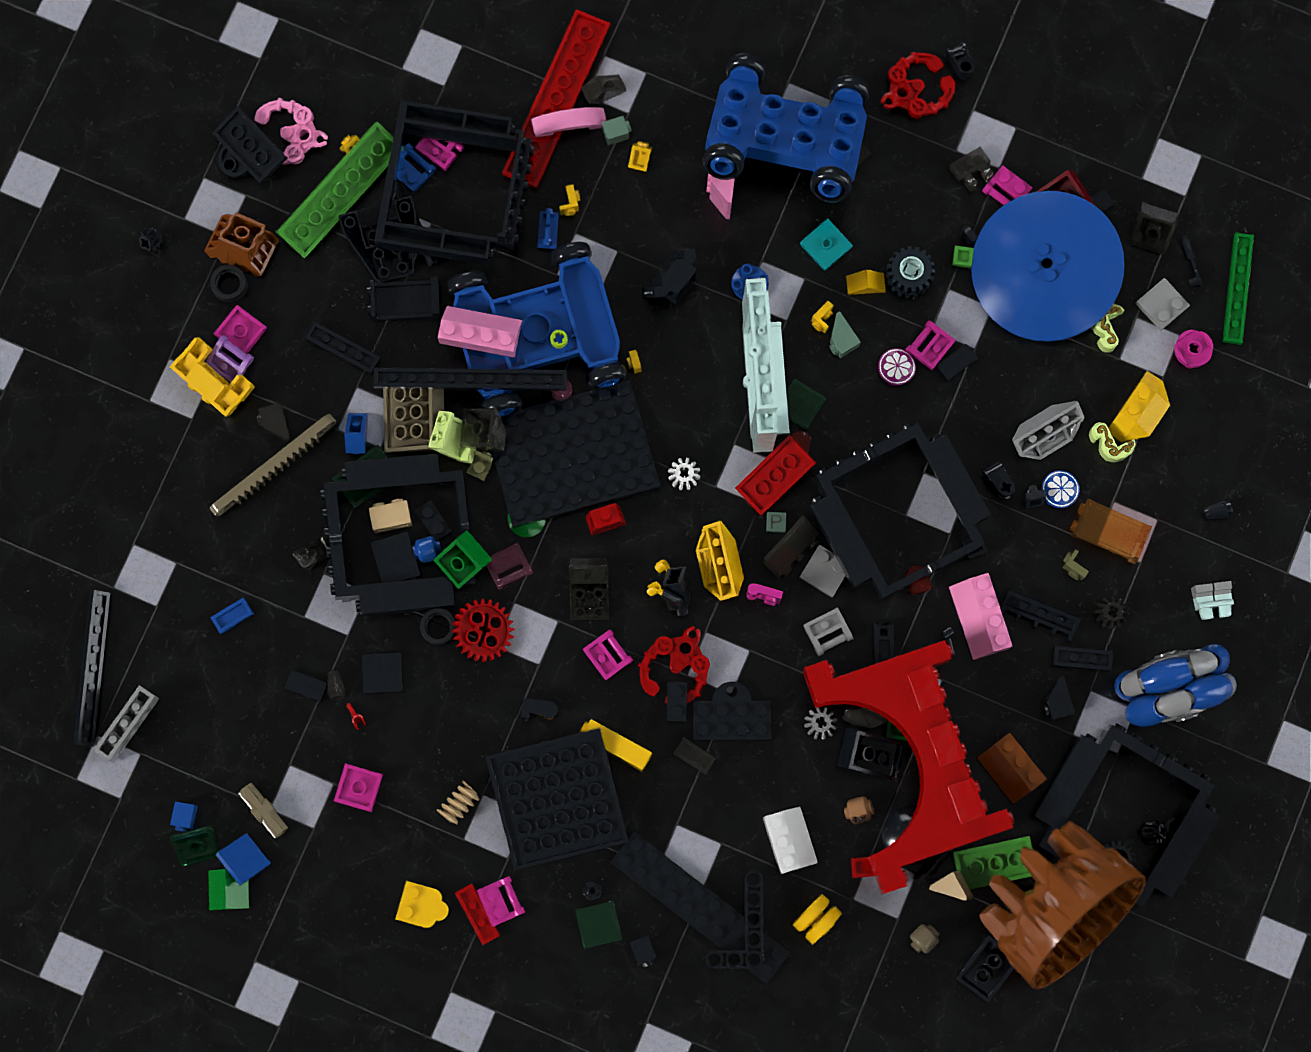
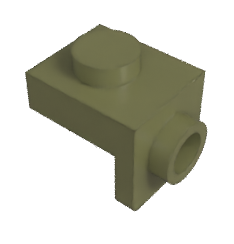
(1074, 569)

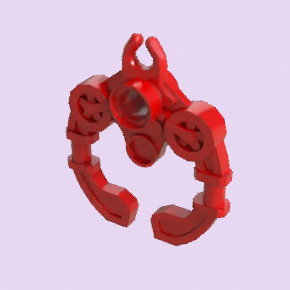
(912, 88)
(665, 645)

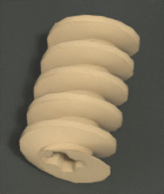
(458, 803)

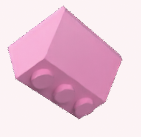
(721, 194)

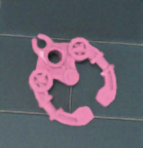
(295, 133)

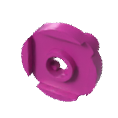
(1189, 358)

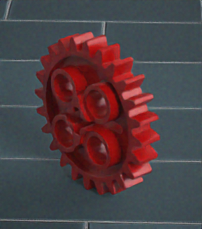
(466, 625)

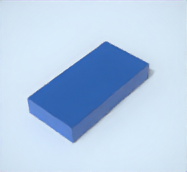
(232, 615)

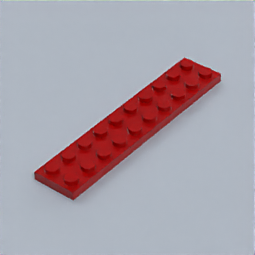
(561, 87)

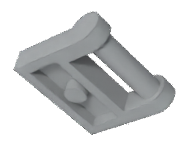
(825, 625)

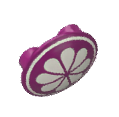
(896, 366)

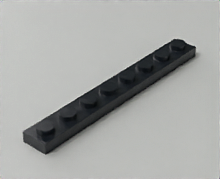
(91, 668)

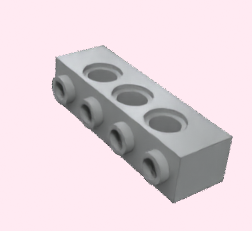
(126, 724)

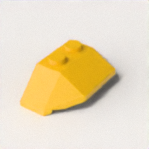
(1141, 410)
(719, 561)

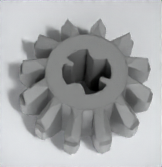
(826, 720)

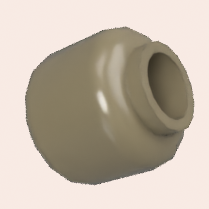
(924, 938)

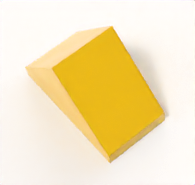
(865, 282)

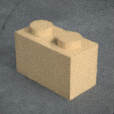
(390, 516)

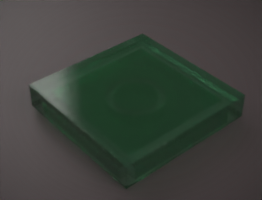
(803, 404)
(598, 924)

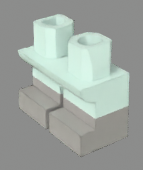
(1213, 596)

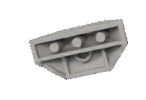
(1048, 430)

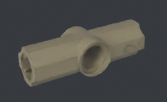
(263, 810)

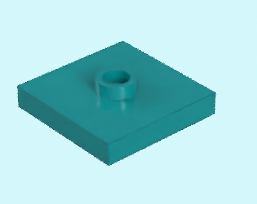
(826, 244)

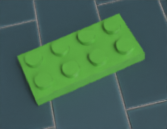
(982, 863)

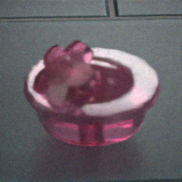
(563, 395)

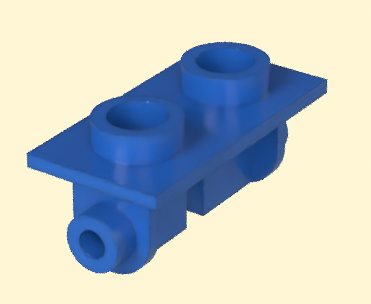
(548, 229)

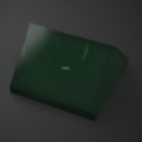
(195, 845)

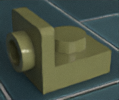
(481, 465)

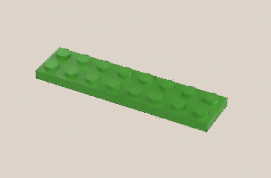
(338, 191)

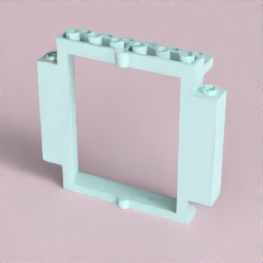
(763, 368)

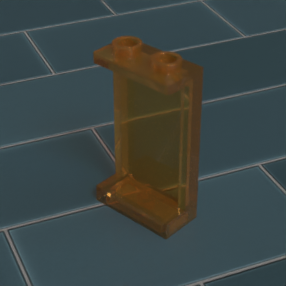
(1110, 530)

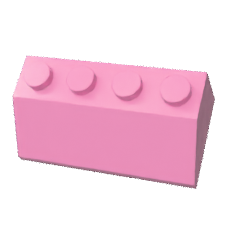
(479, 331)
(980, 616)

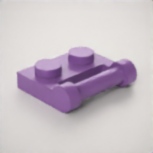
(224, 363)

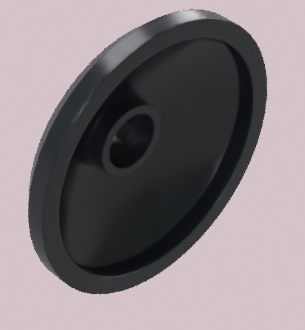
(895, 826)

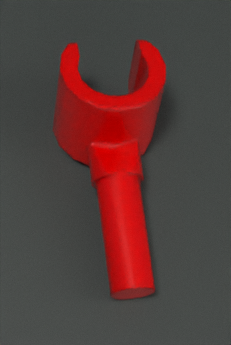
(356, 718)

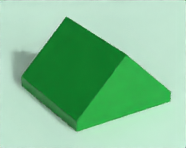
(226, 892)

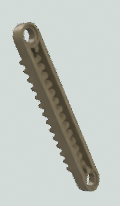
(273, 465)

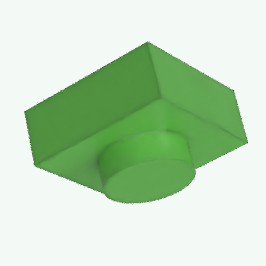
(962, 256)

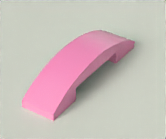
(568, 120)

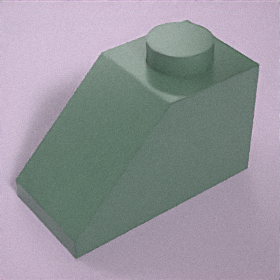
(843, 338)

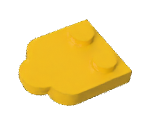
(421, 905)

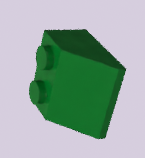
(462, 559)

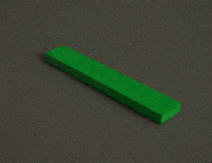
(1238, 288)

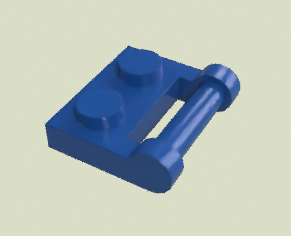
(408, 174)

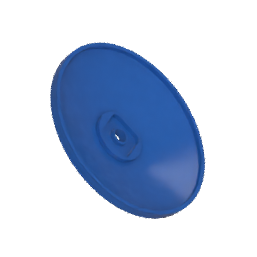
(1054, 300)

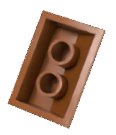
(1011, 768)

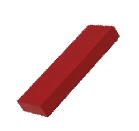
(476, 914)

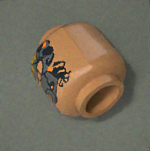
(859, 810)

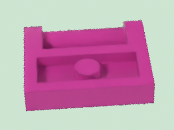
(1008, 183)
(935, 349)
(769, 595)
(602, 658)
(494, 902)

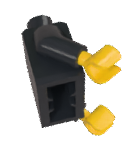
(675, 587)

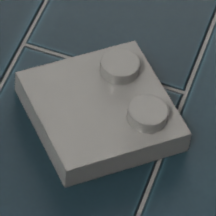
(1162, 304)
(823, 571)

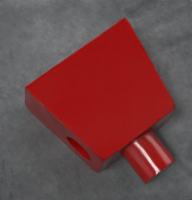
(605, 519)

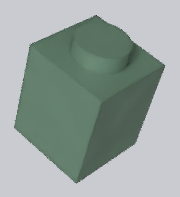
(616, 130)

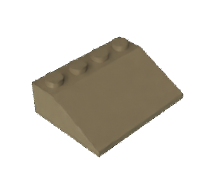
(410, 418)

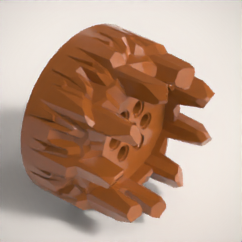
(1067, 910)

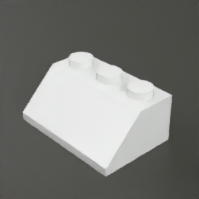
(790, 840)

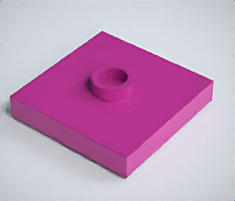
(241, 329)
(358, 787)

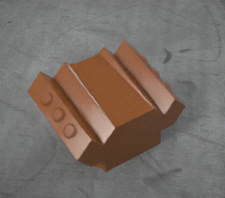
(242, 243)

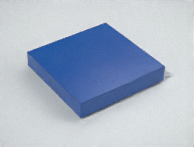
(243, 859)

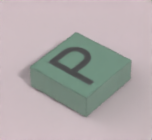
(776, 522)

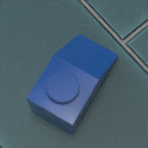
(356, 433)

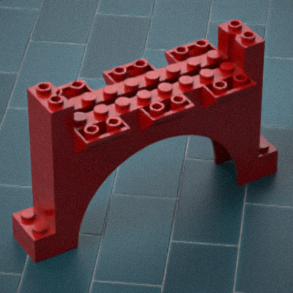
(911, 699)

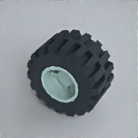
(910, 272)

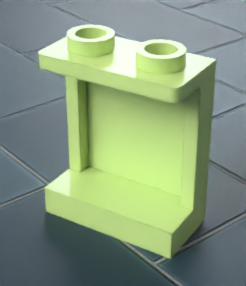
(447, 438)

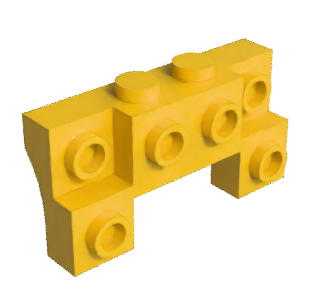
(207, 382)

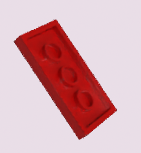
(775, 475)

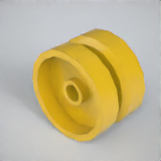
(820, 921)

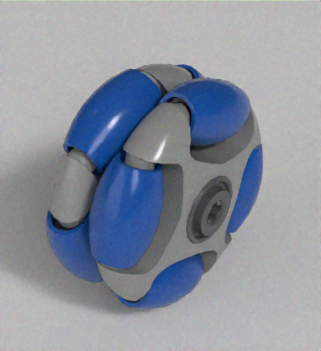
(1176, 685)

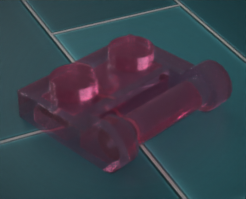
(506, 560)

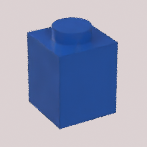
(183, 816)

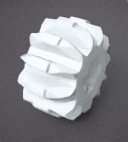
(684, 467)

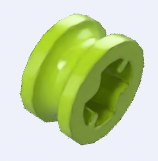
(553, 337)

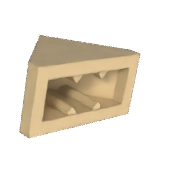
(953, 885)

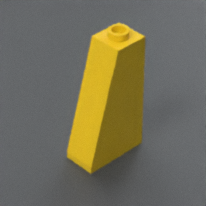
(621, 747)

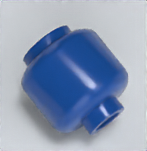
(426, 549)

